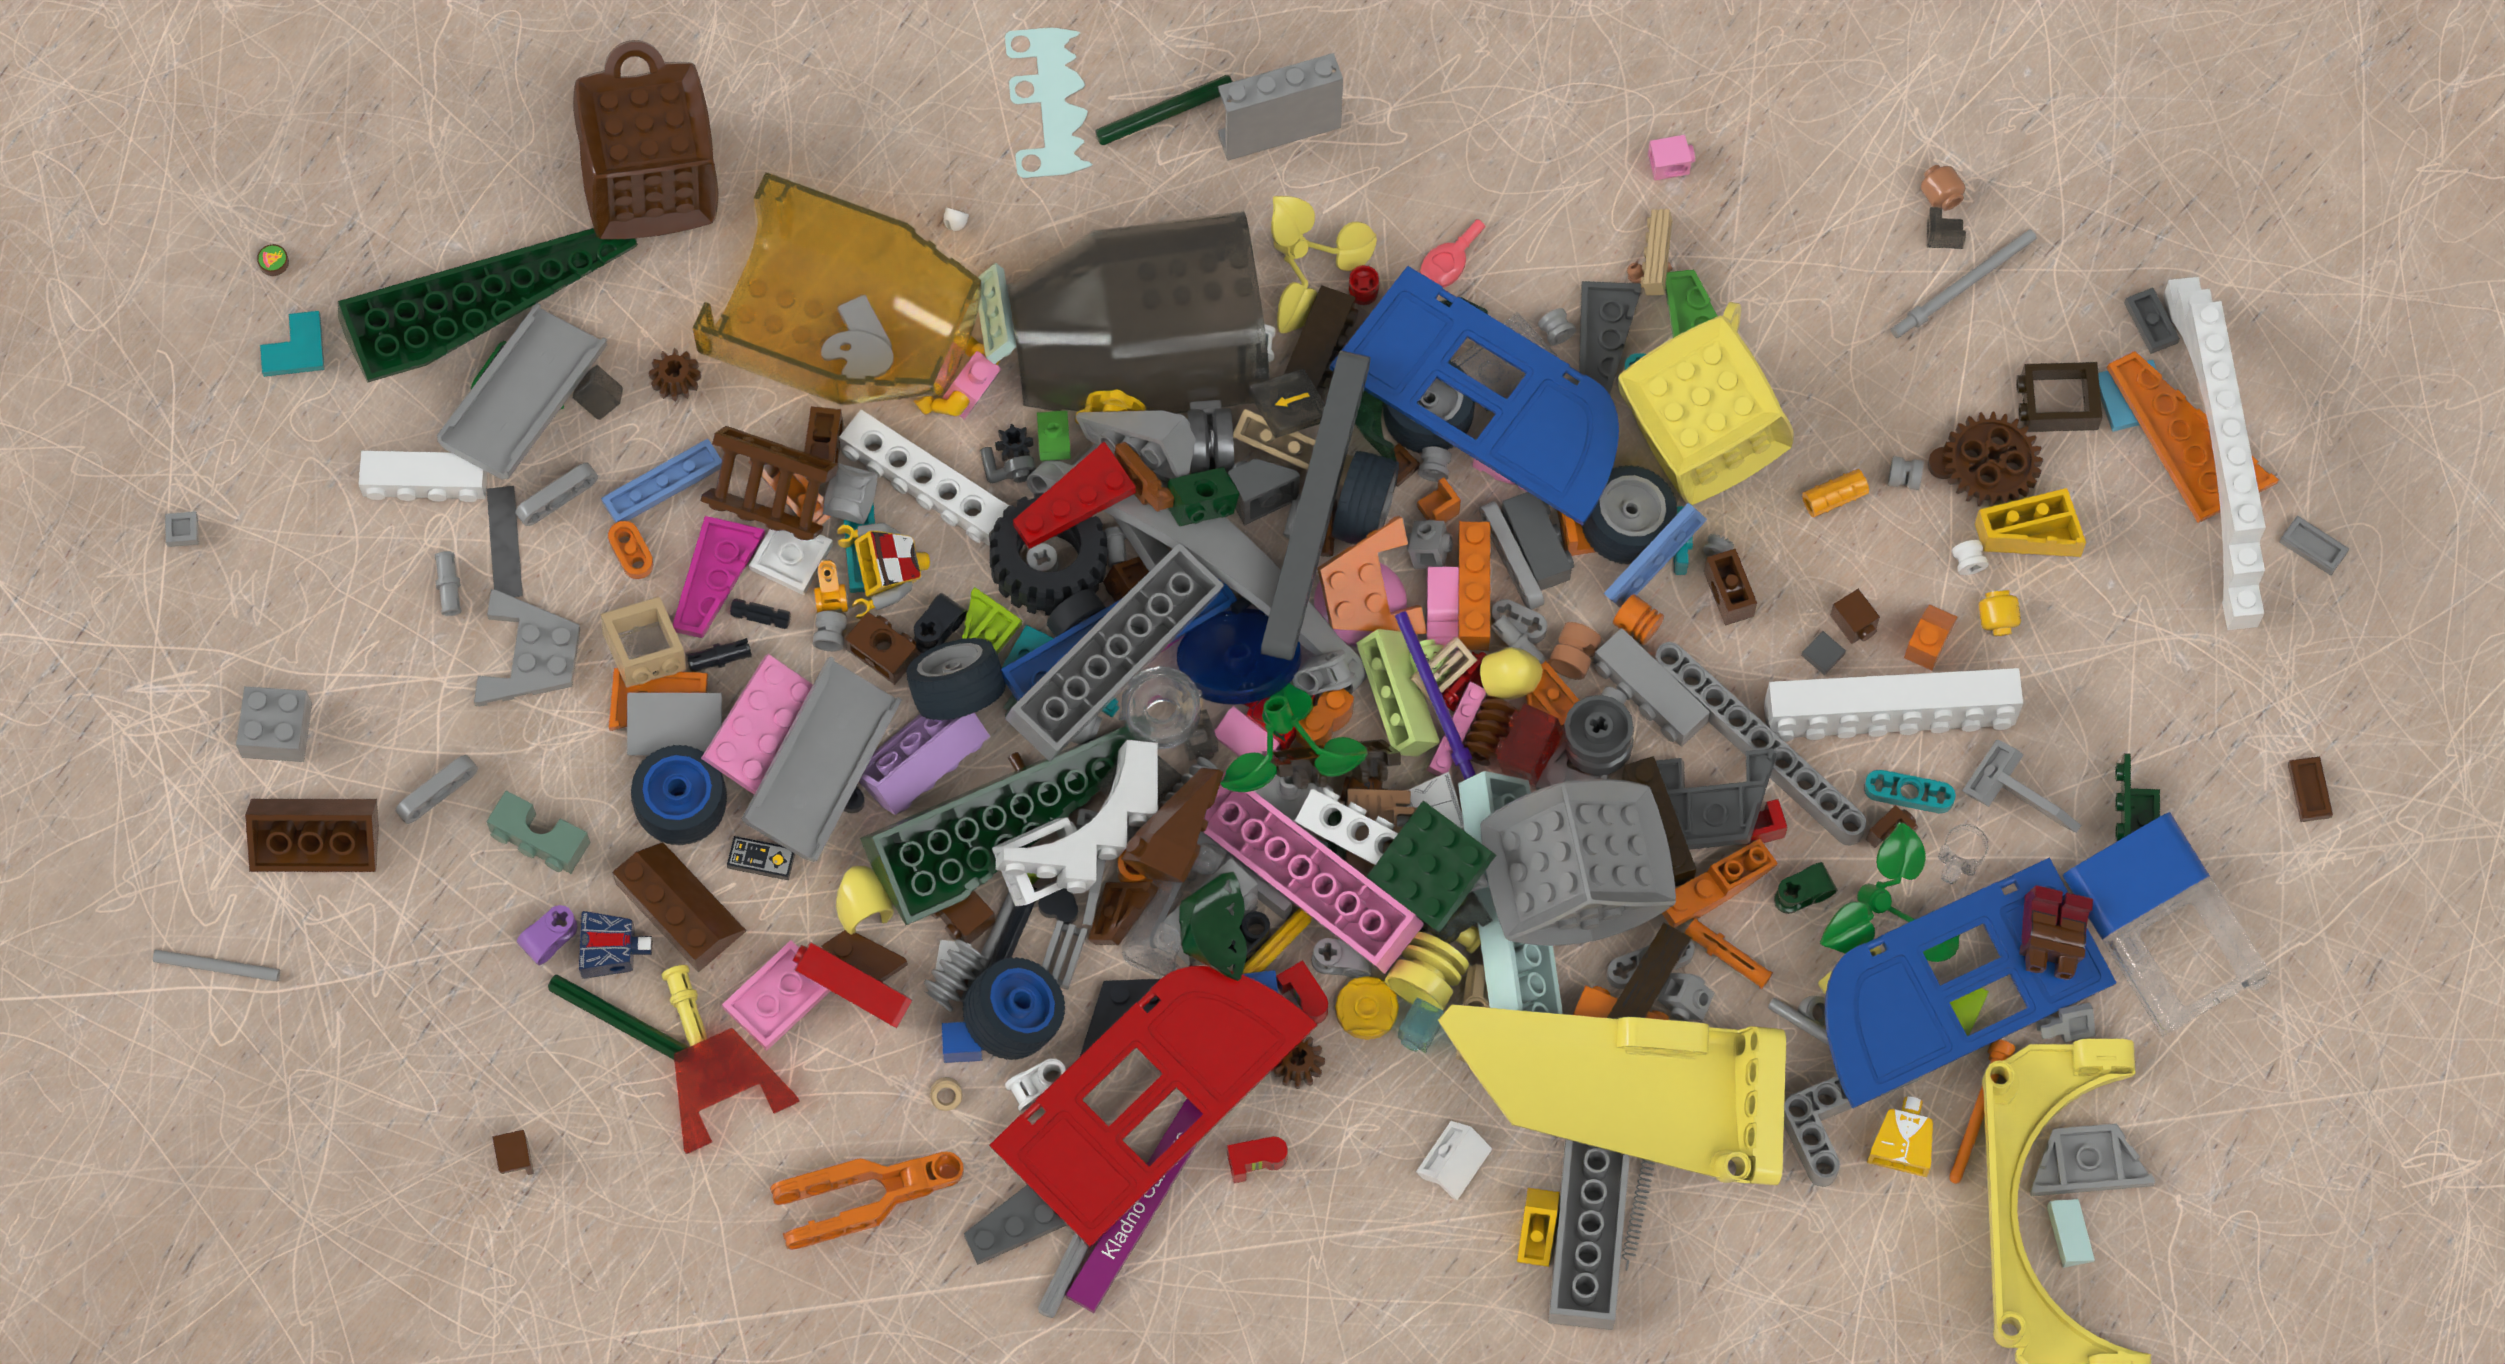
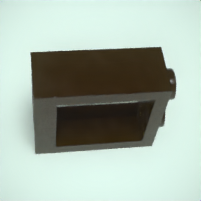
(2060, 421)

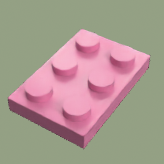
(774, 998)

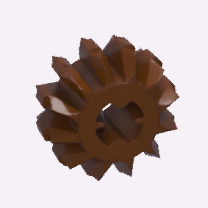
(686, 377)
(1310, 1066)

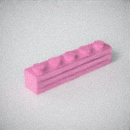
(1462, 719)

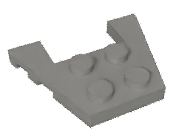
(542, 653)

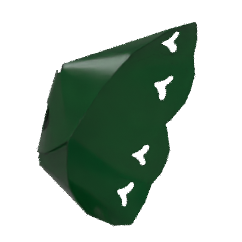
(1210, 928)

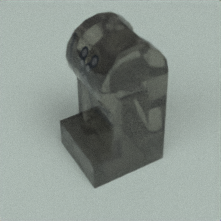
(1466, 915)

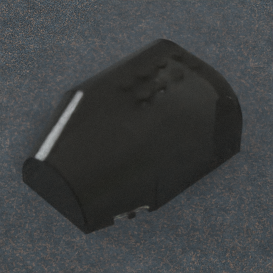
(1145, 312)

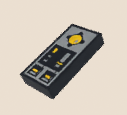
(760, 858)

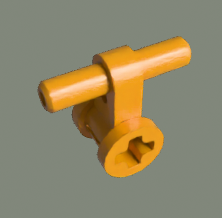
(830, 589)

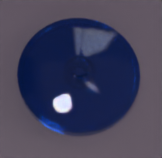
(1227, 659)

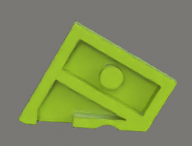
(989, 621)

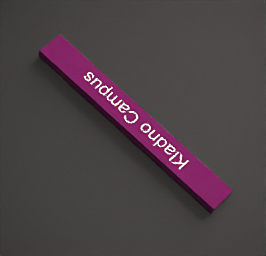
(1123, 1236)

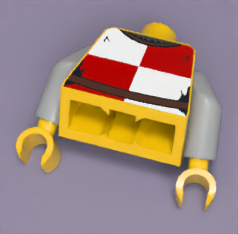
(886, 563)

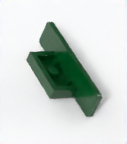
(2136, 805)

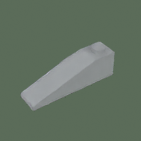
(1158, 437)

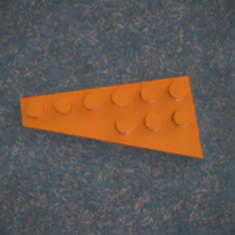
(2176, 433)

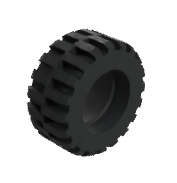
(1046, 589)

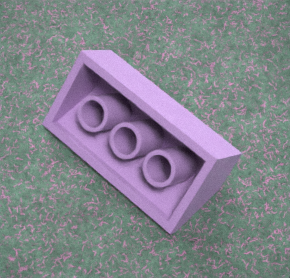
(919, 757)

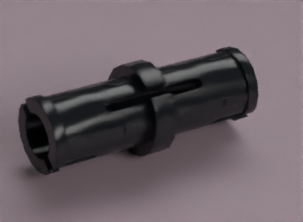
(719, 655)

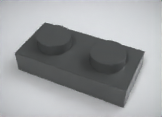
(2151, 320)

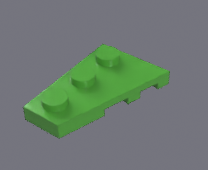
(1687, 301)

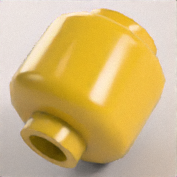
(1999, 612)

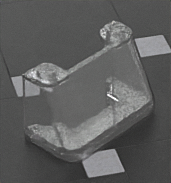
(1150, 941)

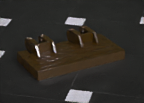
(1300, 764)

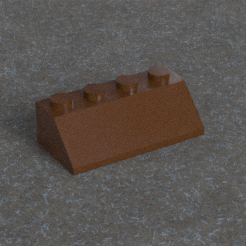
(312, 835)
(678, 904)

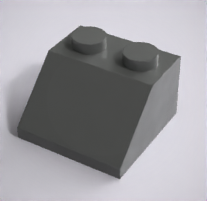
(1263, 488)

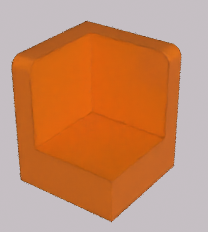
(1440, 504)

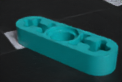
(1929, 805)

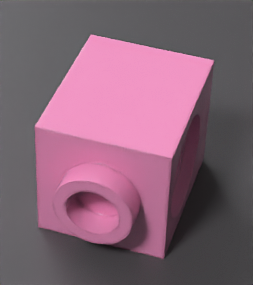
(1670, 157)

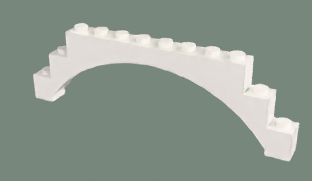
(2242, 517)

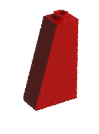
(851, 983)

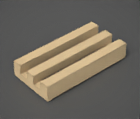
(1455, 642)

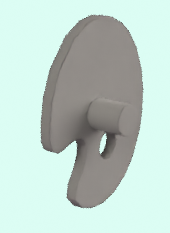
(867, 355)

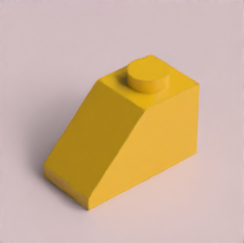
(1538, 1227)

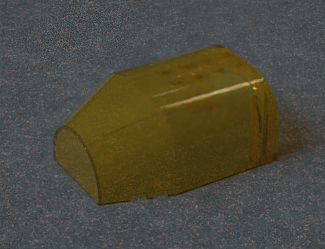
(822, 254)

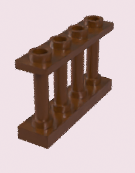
(788, 462)

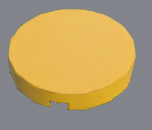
(1366, 1008)

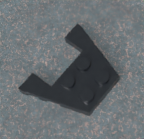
(1113, 1002)

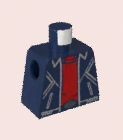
(609, 945)

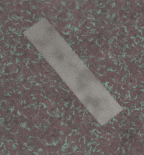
(504, 540)

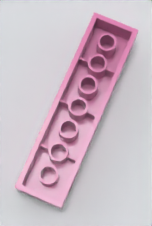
(1311, 876)

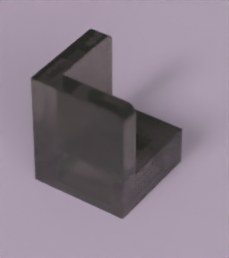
(1944, 231)
(598, 392)

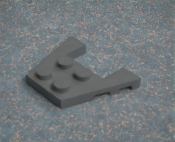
(1719, 812)

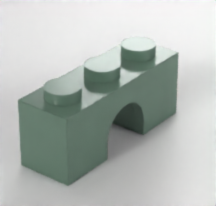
(559, 847)

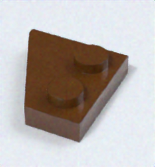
(1119, 910)
(865, 955)

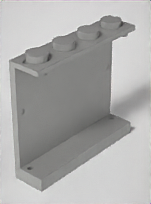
(1281, 106)

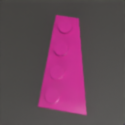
(715, 567)

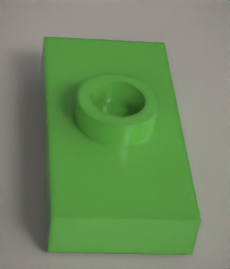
(1053, 435)

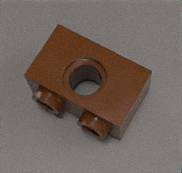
(1730, 586)
(890, 662)

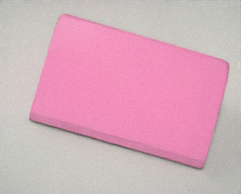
(1242, 734)

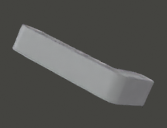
(1811, 1125)

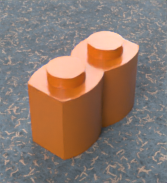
(1330, 715)

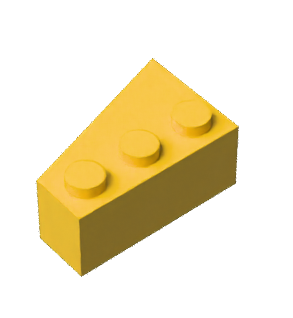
(2032, 526)

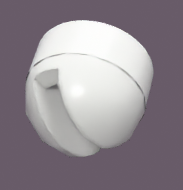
(954, 219)

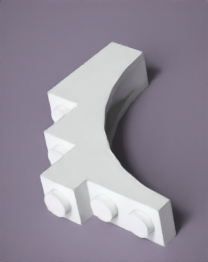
(1075, 856)

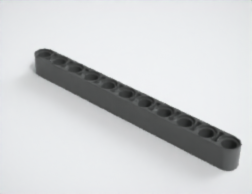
(1315, 506)

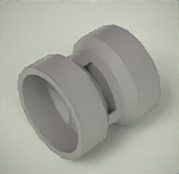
(1898, 471)
(829, 632)

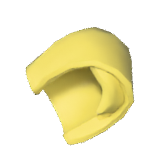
(1510, 673)
(860, 897)

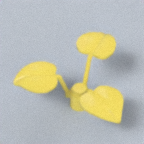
(1289, 222)

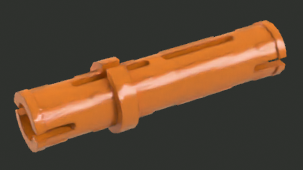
(1728, 953)

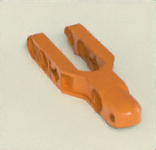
(902, 1183)

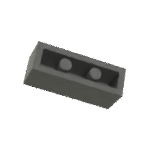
(1538, 539)

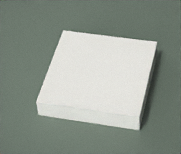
(789, 559)

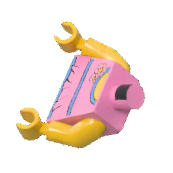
(967, 387)

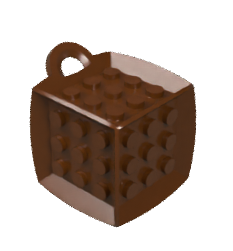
(645, 147)

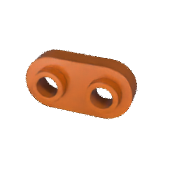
(631, 552)

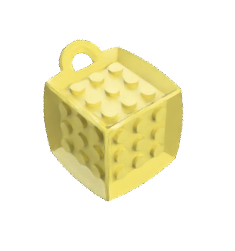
(1706, 408)

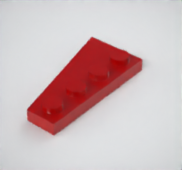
(1078, 495)

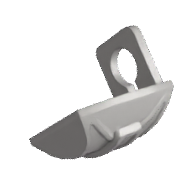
(850, 494)

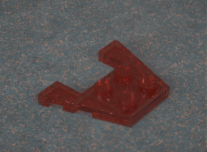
(716, 1072)

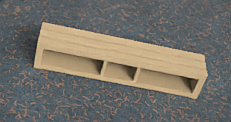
(1657, 252)

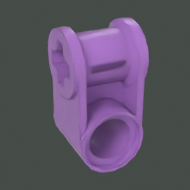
(545, 936)

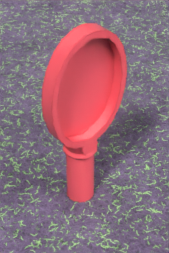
(1448, 260)

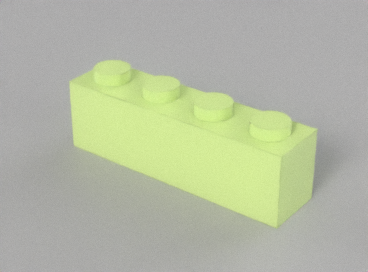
(1397, 697)

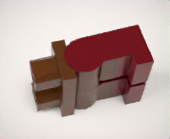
(2054, 930)

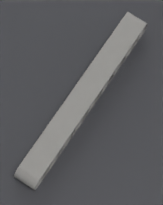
(1755, 729)

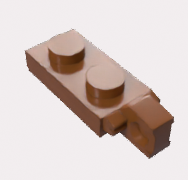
(1146, 482)

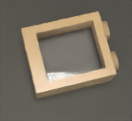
(643, 642)

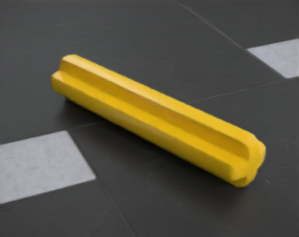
(1278, 942)

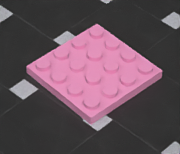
(758, 723)

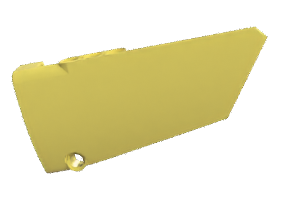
(1635, 1085)

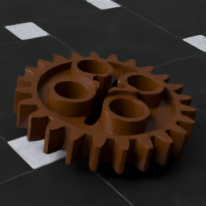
(1977, 437)

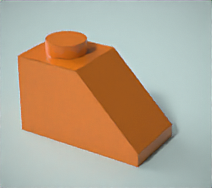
(1930, 637)

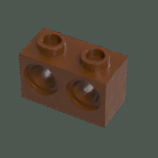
(823, 433)

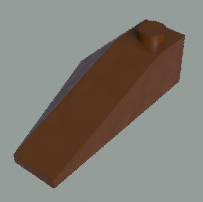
(1168, 841)

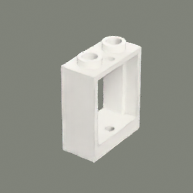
(1020, 885)

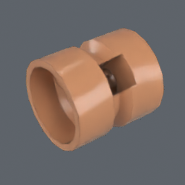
(1573, 653)

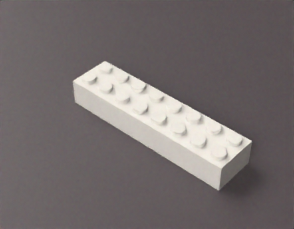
(1894, 704)

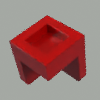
(1770, 823)

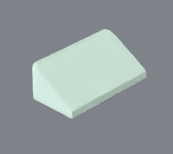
(2070, 1232)

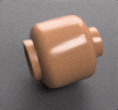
(1943, 187)

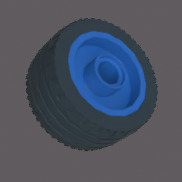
(673, 817)
(1013, 1008)

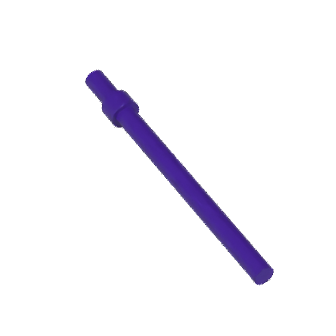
(1461, 756)

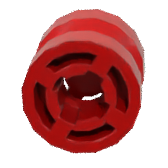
(1364, 278)

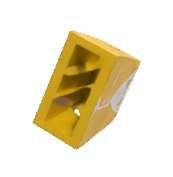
(1904, 1140)

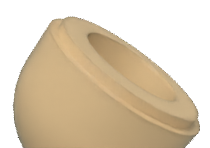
(946, 1082)

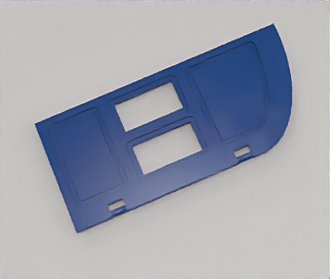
(1544, 437)
(1895, 1019)

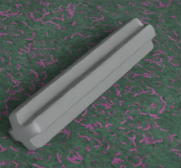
(1063, 1277)

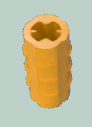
(1835, 492)

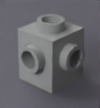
(1429, 544)
(1686, 997)

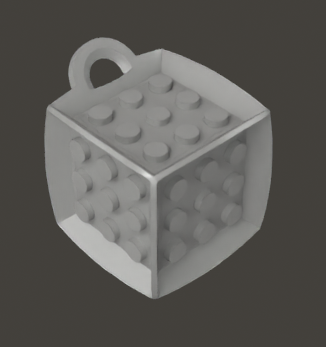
(1578, 862)

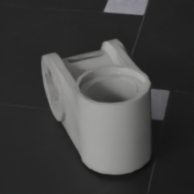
(1324, 673)
(1342, 961)

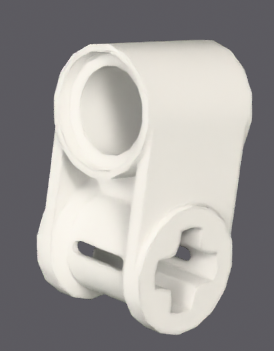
(1033, 1082)

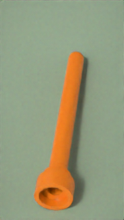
(1998, 1051)

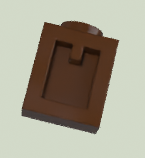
(1124, 577)
(1888, 823)

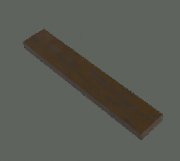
(1651, 973)

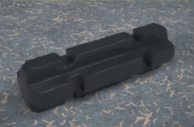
(760, 613)

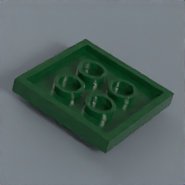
(1431, 866)

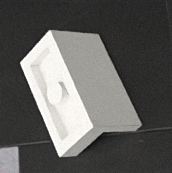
(1454, 1158)

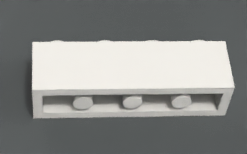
(420, 476)

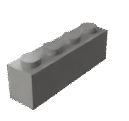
(1651, 688)

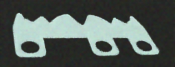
(1051, 88)

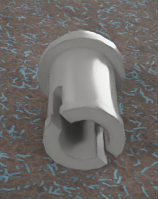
(1115, 545)

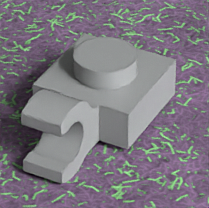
(2072, 1024)

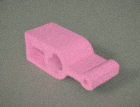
(1442, 604)

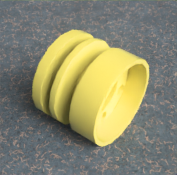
(1427, 971)

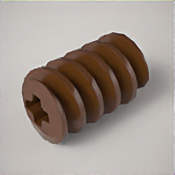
(1488, 729)

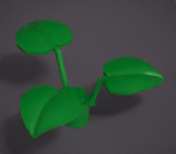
(1280, 715)
(1898, 858)

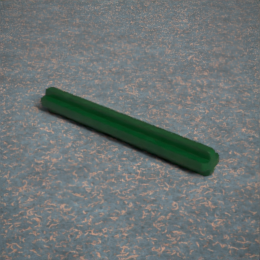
(1161, 111)
(615, 1016)

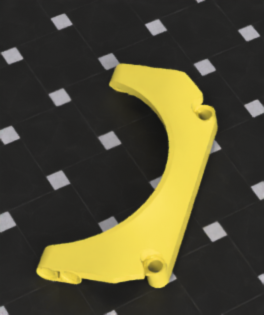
(2036, 1088)

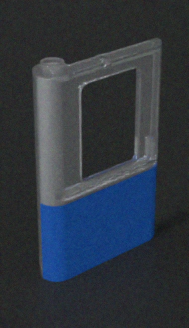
(2144, 882)

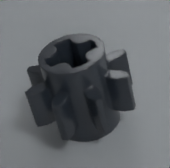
(1013, 436)

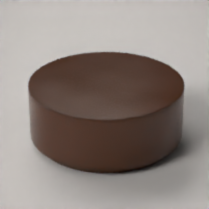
(1936, 465)

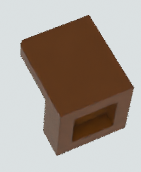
(513, 1152)

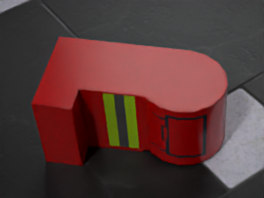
(1305, 990)
(1256, 1155)

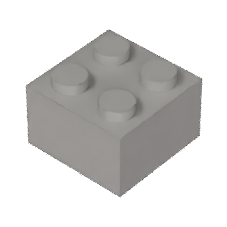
(274, 724)

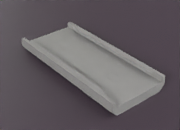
(520, 393)
(820, 761)

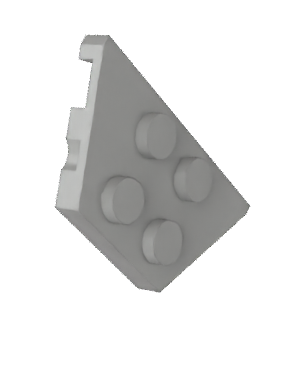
(2089, 1161)

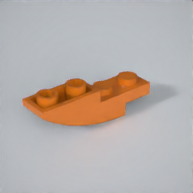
(1720, 883)

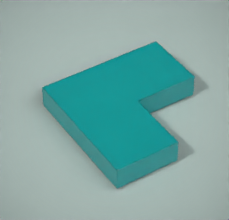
(303, 351)

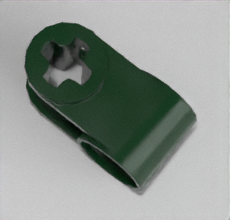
(1808, 886)

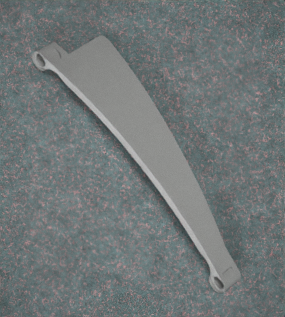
(1223, 552)

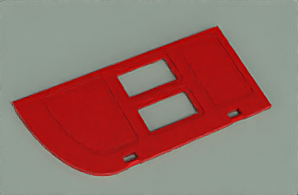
(1205, 1038)

